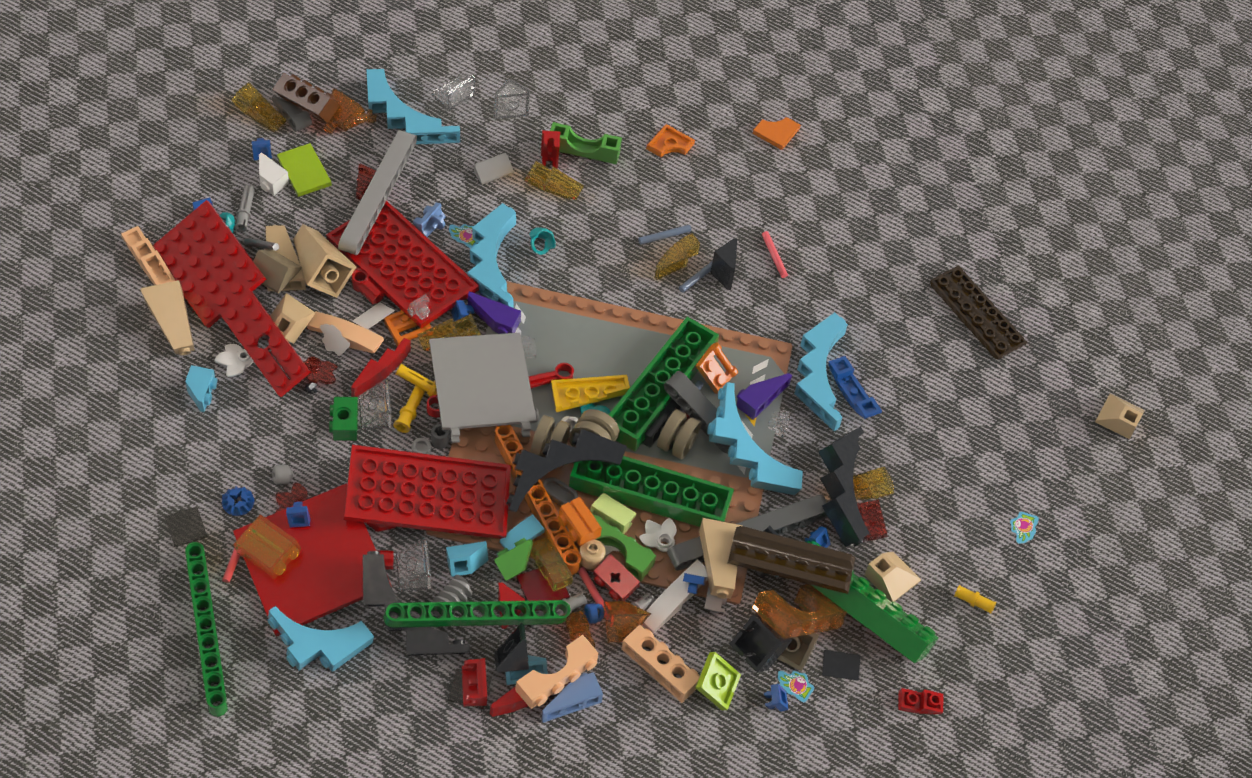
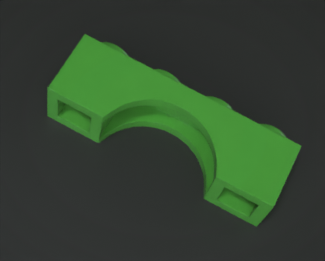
(602, 149)
(637, 558)

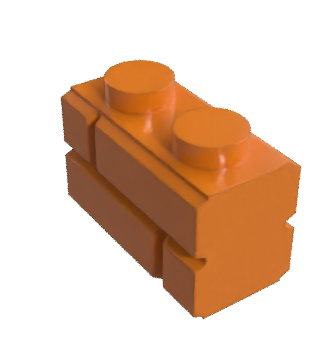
(579, 521)

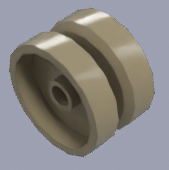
(597, 423)
(547, 431)
(679, 434)

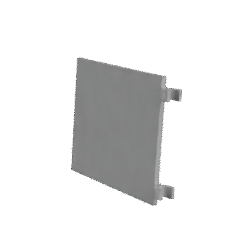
(482, 382)

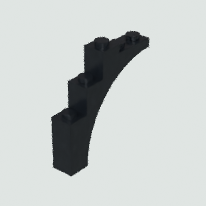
(586, 448)

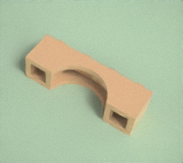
(536, 687)

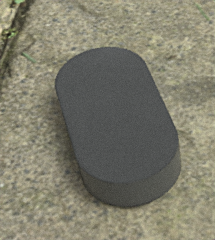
(559, 491)

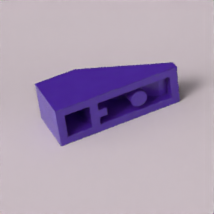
(496, 315)
(761, 395)

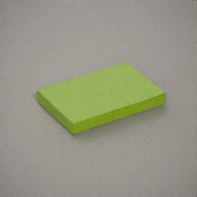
(304, 170)

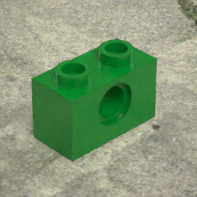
(344, 429)

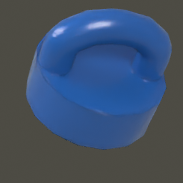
(592, 613)

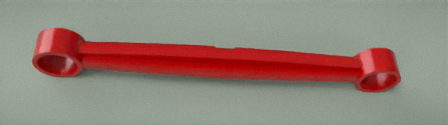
(535, 381)

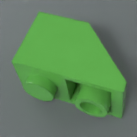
(514, 561)

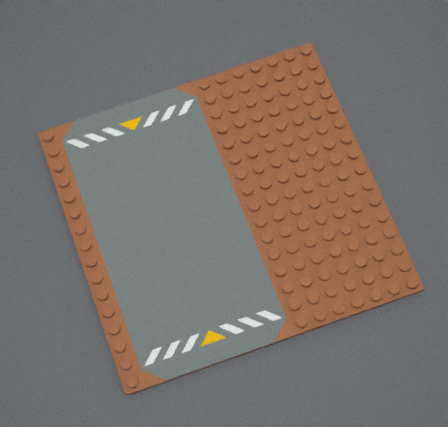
(623, 341)

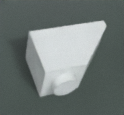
(271, 175)

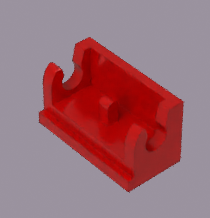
(550, 147)
(474, 682)

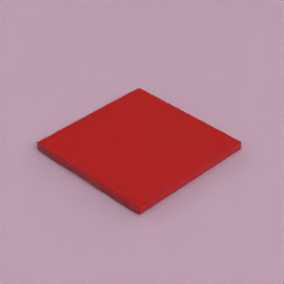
(329, 565)

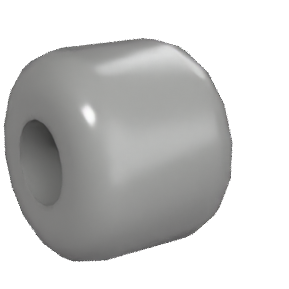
(282, 474)

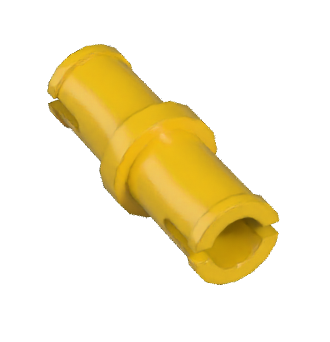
(975, 599)

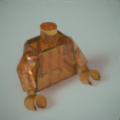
(348, 114)

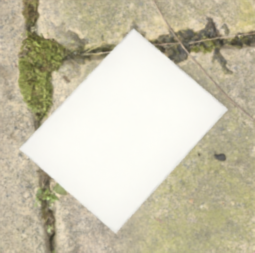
(373, 315)

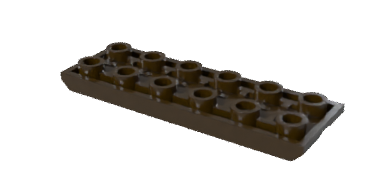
(977, 312)
(792, 559)

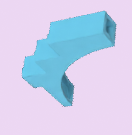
(743, 451)

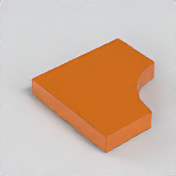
(778, 132)
(669, 141)

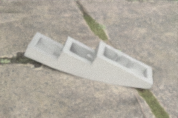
(672, 598)

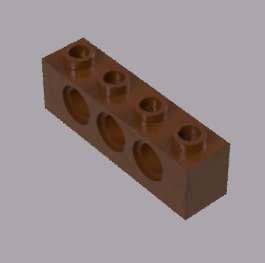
(306, 97)

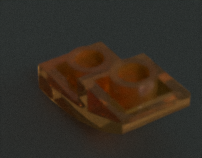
(577, 626)

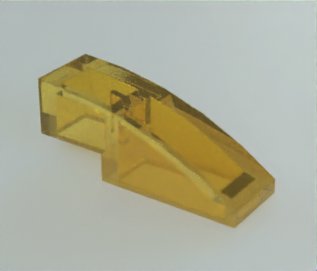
(553, 181)
(677, 256)
(463, 327)
(551, 564)

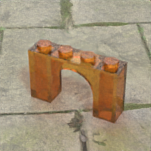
(817, 616)

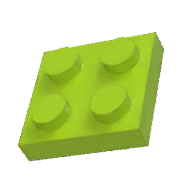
(718, 681)

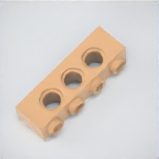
(663, 673)

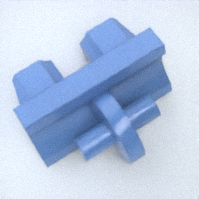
(432, 219)

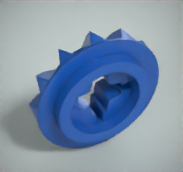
(242, 506)

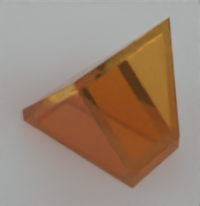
(622, 619)

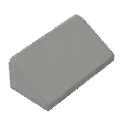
(493, 168)

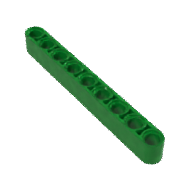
(469, 619)
(206, 636)

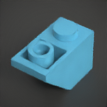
(200, 384)
(466, 558)

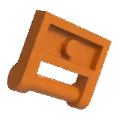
(400, 322)
(712, 371)

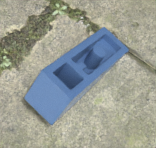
(574, 697)

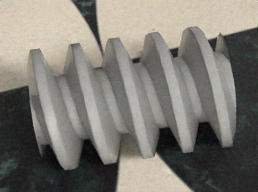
(454, 592)

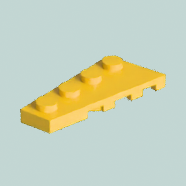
(584, 391)

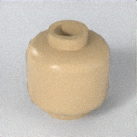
(592, 554)

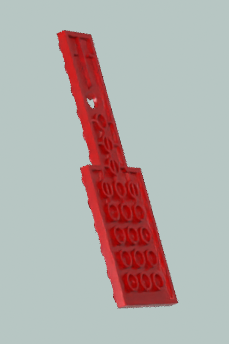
(219, 284)

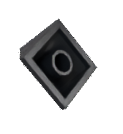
(725, 263)
(513, 653)

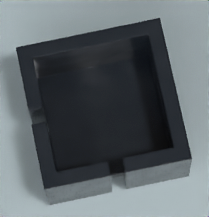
(762, 641)

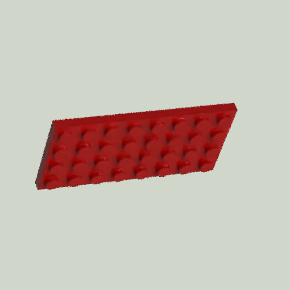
(408, 265)
(427, 492)

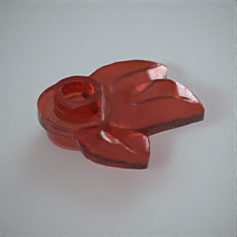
(320, 370)
(287, 499)

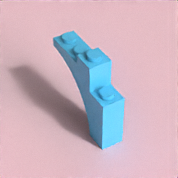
(307, 644)

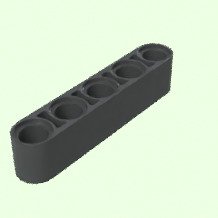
(692, 402)

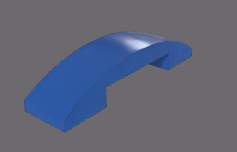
(851, 388)

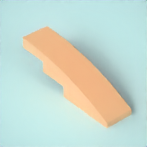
(147, 256)
(357, 336)

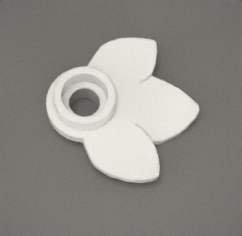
(233, 359)
(656, 534)

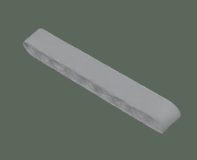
(377, 192)

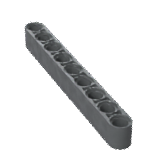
(781, 520)

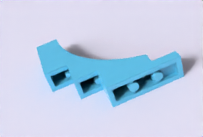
(399, 115)
(489, 235)
(815, 388)

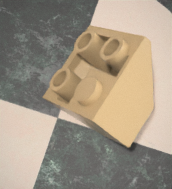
(291, 317)
(1119, 416)
(891, 575)

